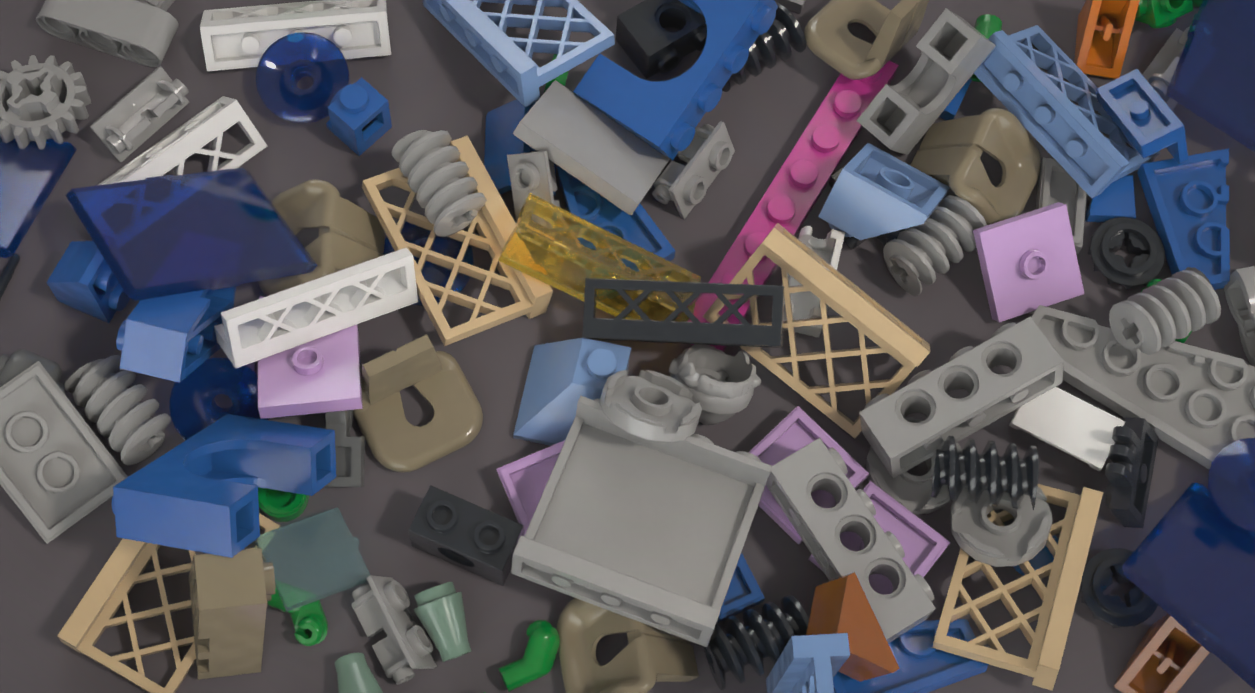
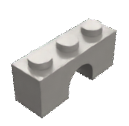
(947, 60)

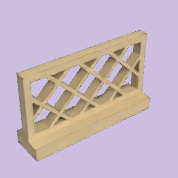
(494, 227)
(851, 305)
(110, 591)
(1058, 597)

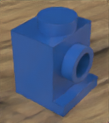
(353, 109)

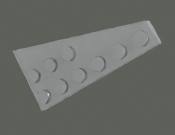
(1183, 391)

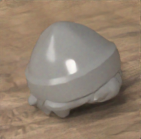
(717, 380)

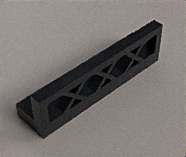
(683, 332)

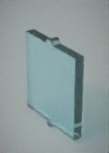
(313, 558)

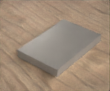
(591, 147)
(51, 455)

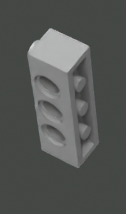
(906, 444)
(820, 529)

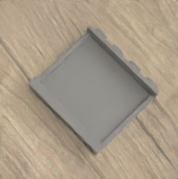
(642, 524)

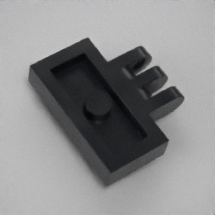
(1131, 471)

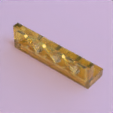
(564, 263)

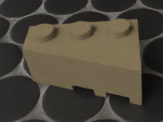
(230, 611)

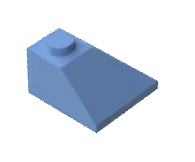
(880, 195)
(556, 381)

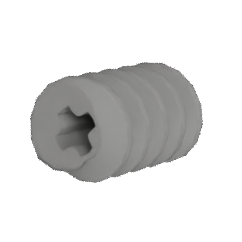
(439, 180)
(929, 246)
(1165, 312)
(118, 408)

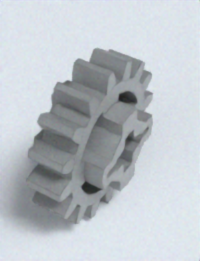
(39, 102)

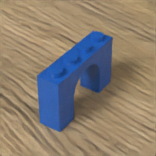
(669, 110)
(207, 486)

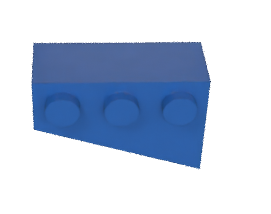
(173, 333)

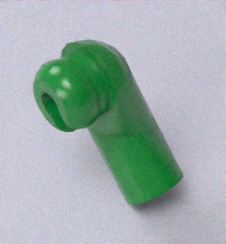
(308, 620)
(537, 658)

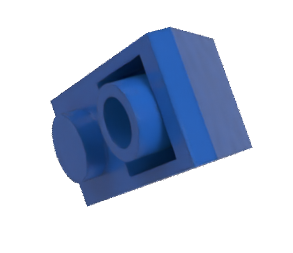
(87, 282)

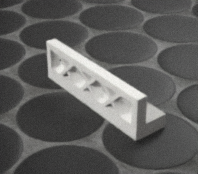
(242, 34)
(190, 139)
(317, 308)

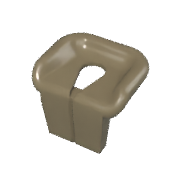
(854, 58)
(953, 157)
(345, 231)
(441, 382)
(647, 658)

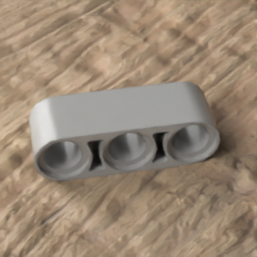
(112, 26)

